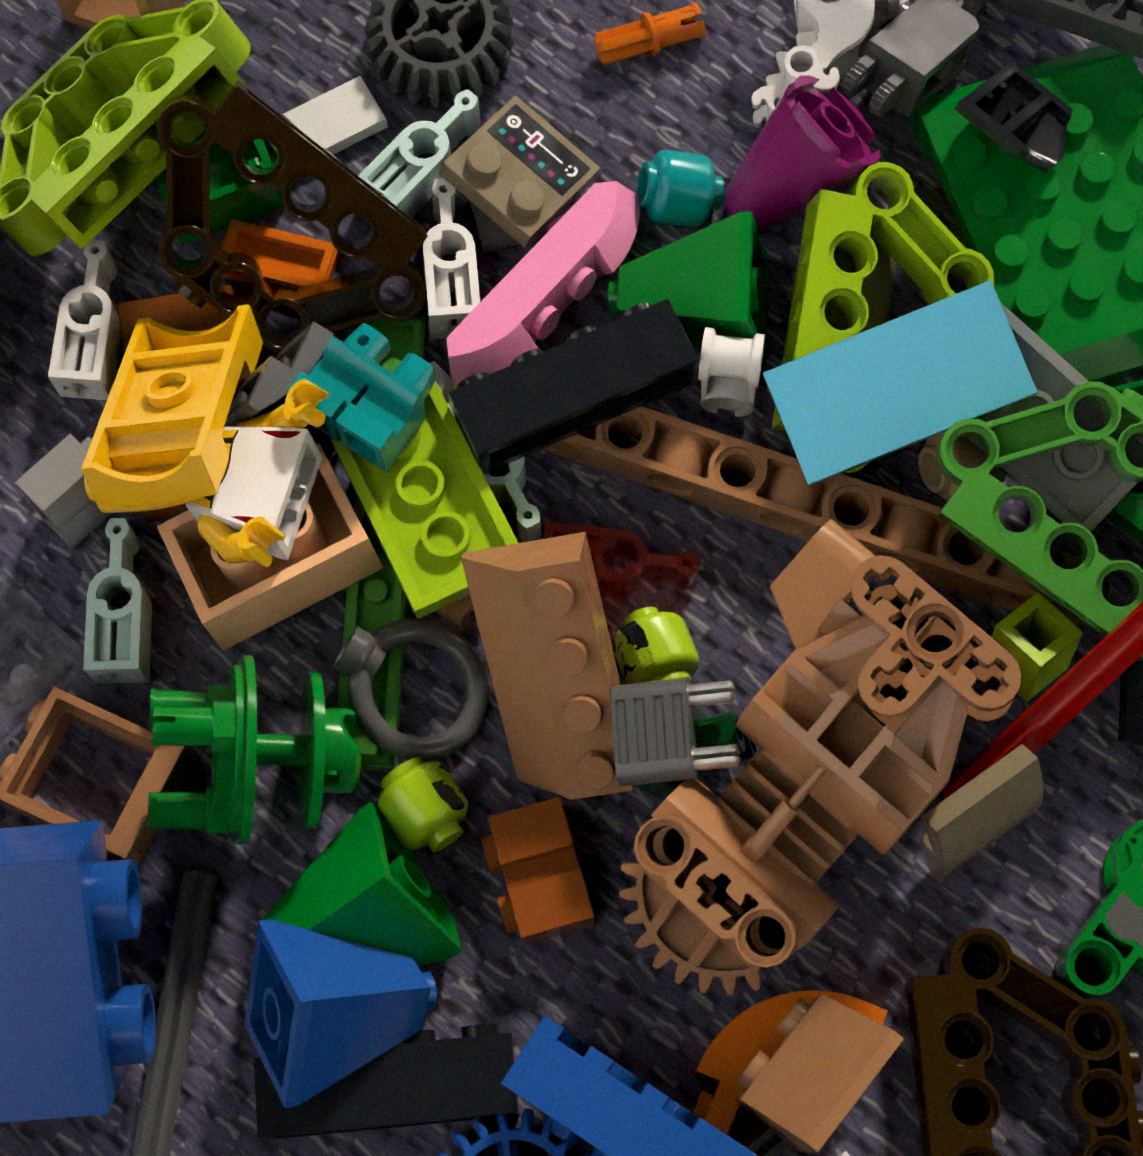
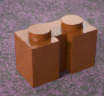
(539, 872)

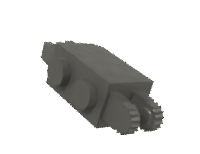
(914, 54)

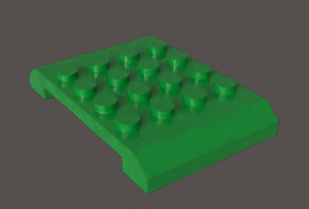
(1064, 238)

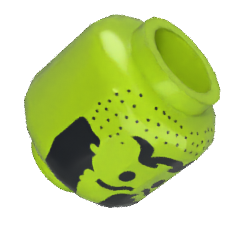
(654, 647)
(423, 804)

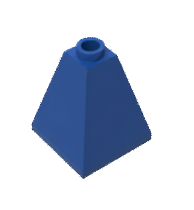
(328, 1006)

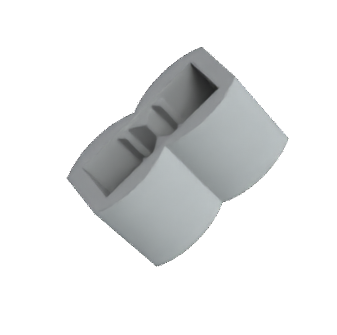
(59, 493)

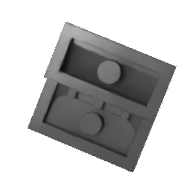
(272, 378)

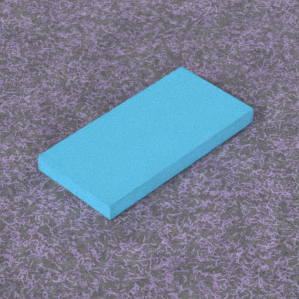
(899, 383)

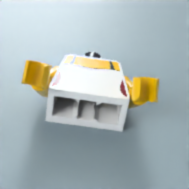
(264, 481)

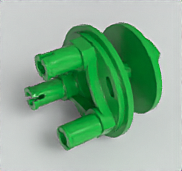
(228, 723)

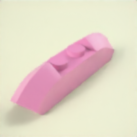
(554, 273)

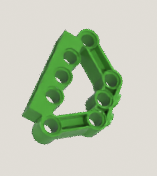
(1024, 435)

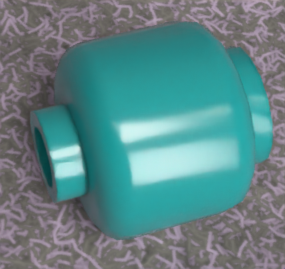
(679, 188)

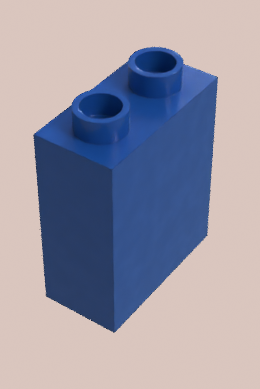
(62, 998)

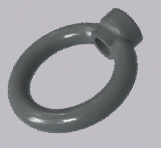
(361, 660)

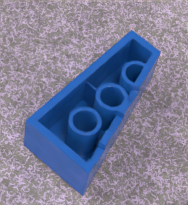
(606, 1103)

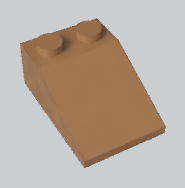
(815, 1071)

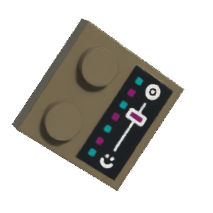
(519, 171)

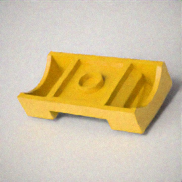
(168, 415)

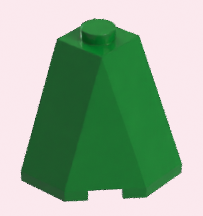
(371, 894)

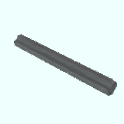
(175, 1014)

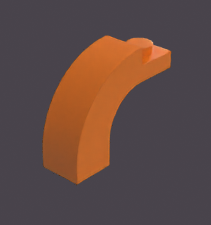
(742, 1039)

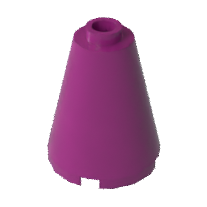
(803, 148)

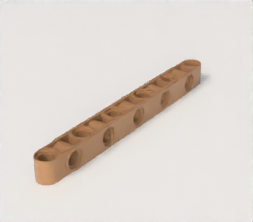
(692, 458)

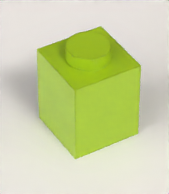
(1039, 641)

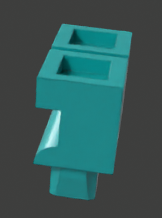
(366, 403)

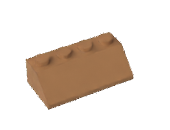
(549, 661)

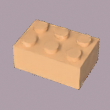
(247, 597)

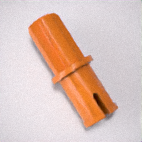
(649, 34)

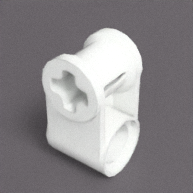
(730, 372)

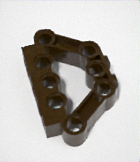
(330, 303)
(1040, 1006)

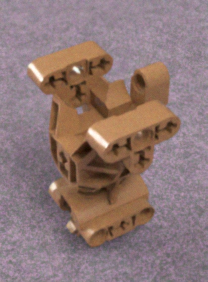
(820, 763)

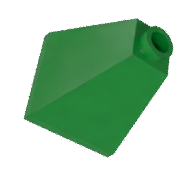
(709, 277)

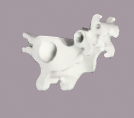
(825, 48)

